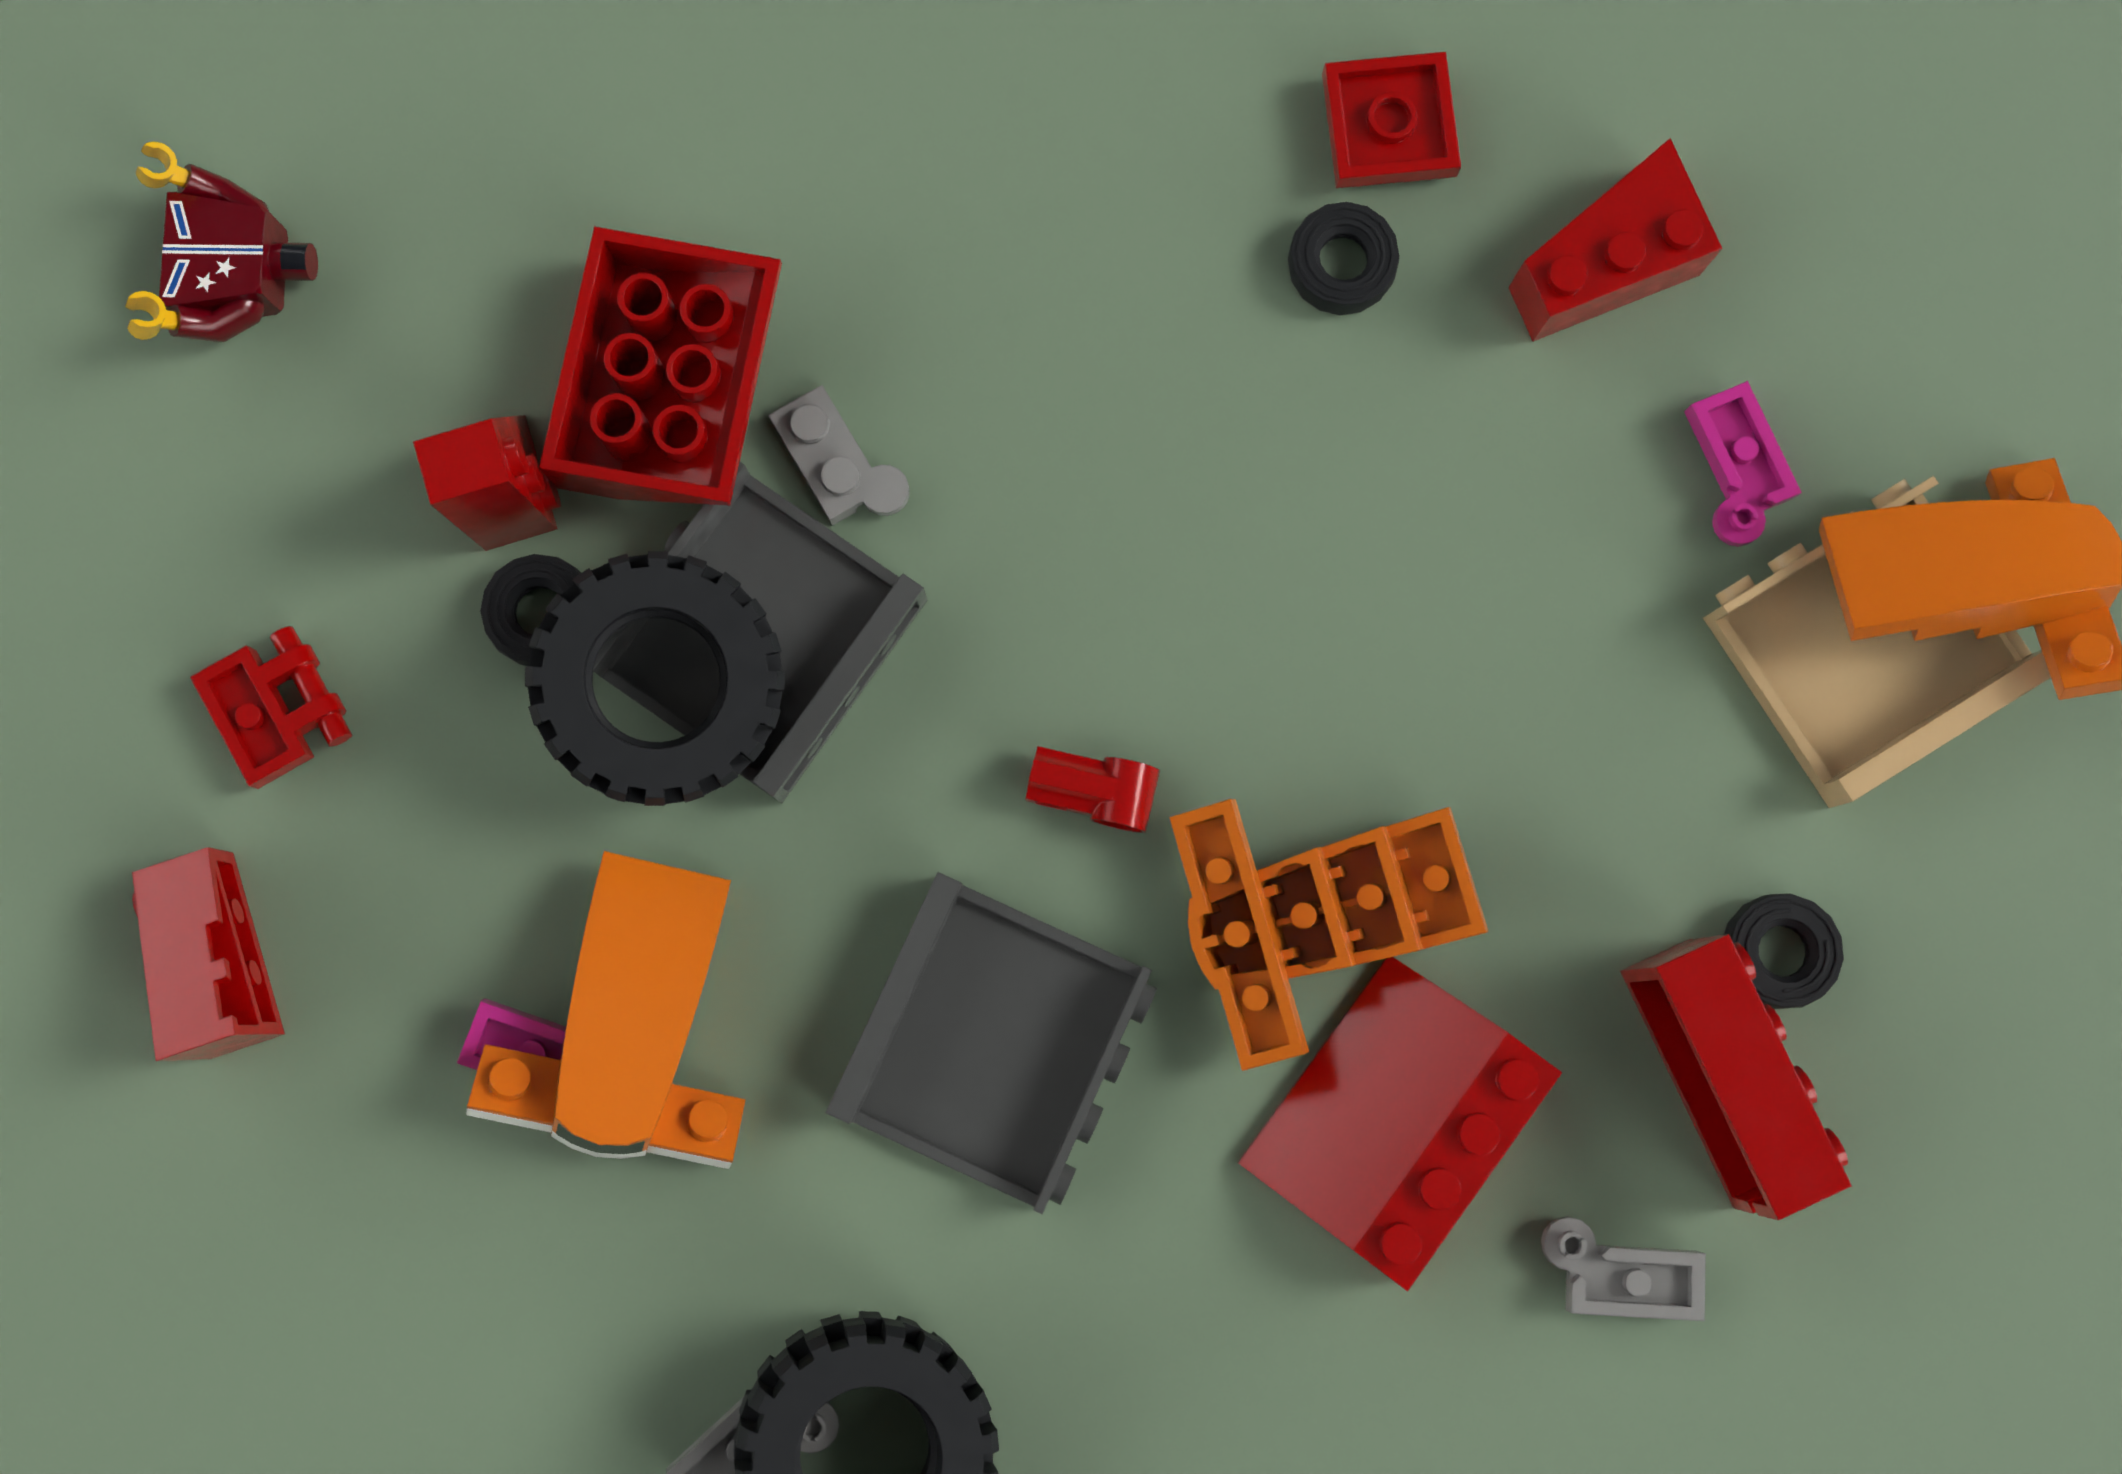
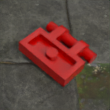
(253, 715)

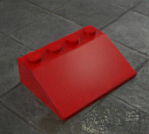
(659, 370)
(1399, 1120)

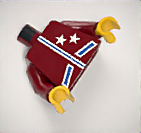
(219, 257)

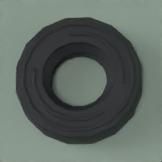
(1349, 222)
(507, 590)
(1820, 939)

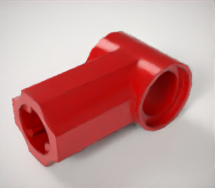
(1110, 791)

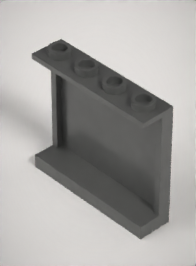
(821, 596)
(992, 1043)

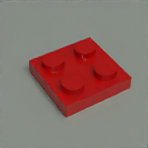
(1391, 120)

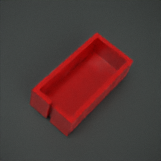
(1737, 1077)

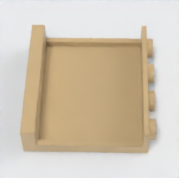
(1864, 704)

